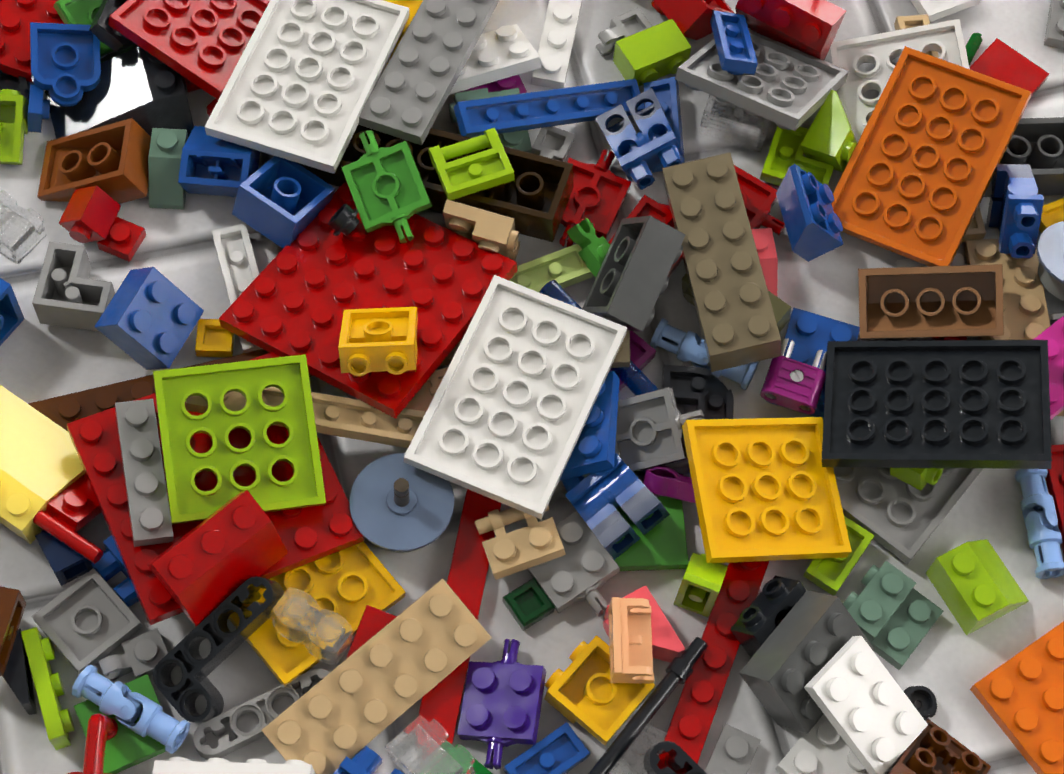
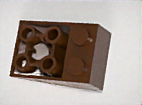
(938, 753)

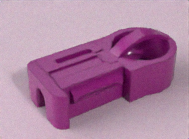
(669, 483)

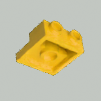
(378, 340)
(588, 697)

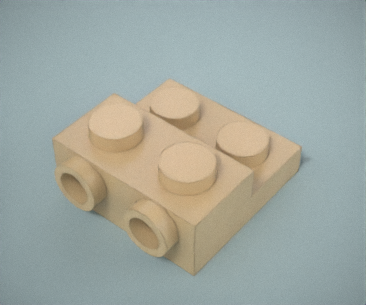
(486, 228)

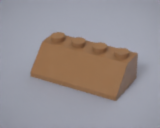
(931, 301)

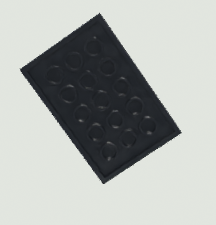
(937, 404)

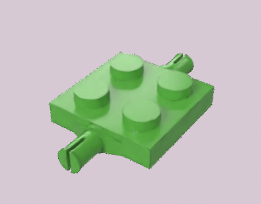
(386, 186)

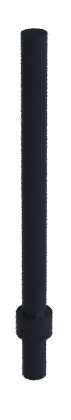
(677, 673)

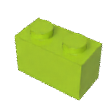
(652, 53)

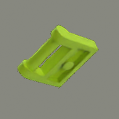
(474, 171)

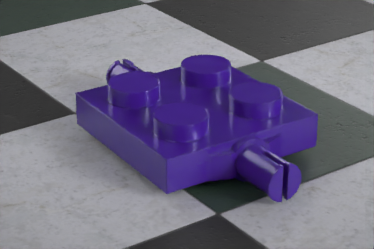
(502, 703)

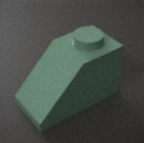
(164, 168)

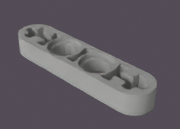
(260, 706)

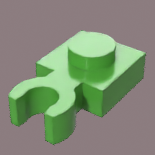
(593, 248)

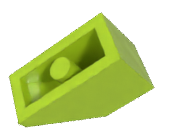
(830, 135)
(700, 585)

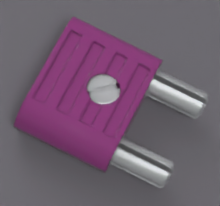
(794, 382)

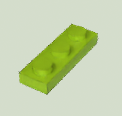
(48, 688)

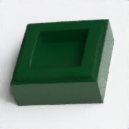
(528, 604)

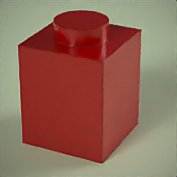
(89, 214)

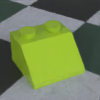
(975, 584)

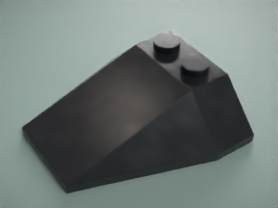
(129, 87)

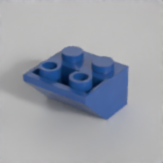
(215, 165)
(808, 214)

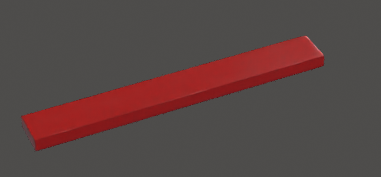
(467, 580)

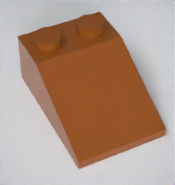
(103, 157)

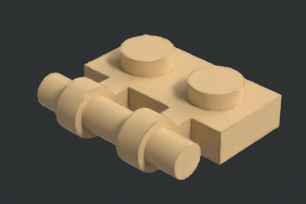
(522, 547)

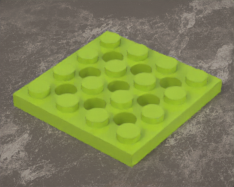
(250, 379)

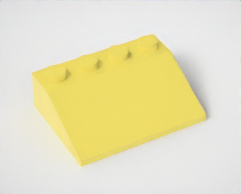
(34, 464)

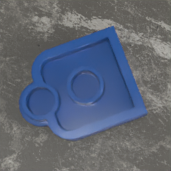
(64, 60)

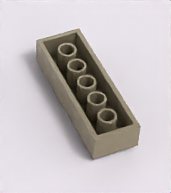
(722, 262)

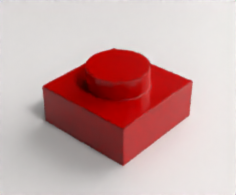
(123, 239)

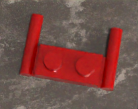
(70, 513)

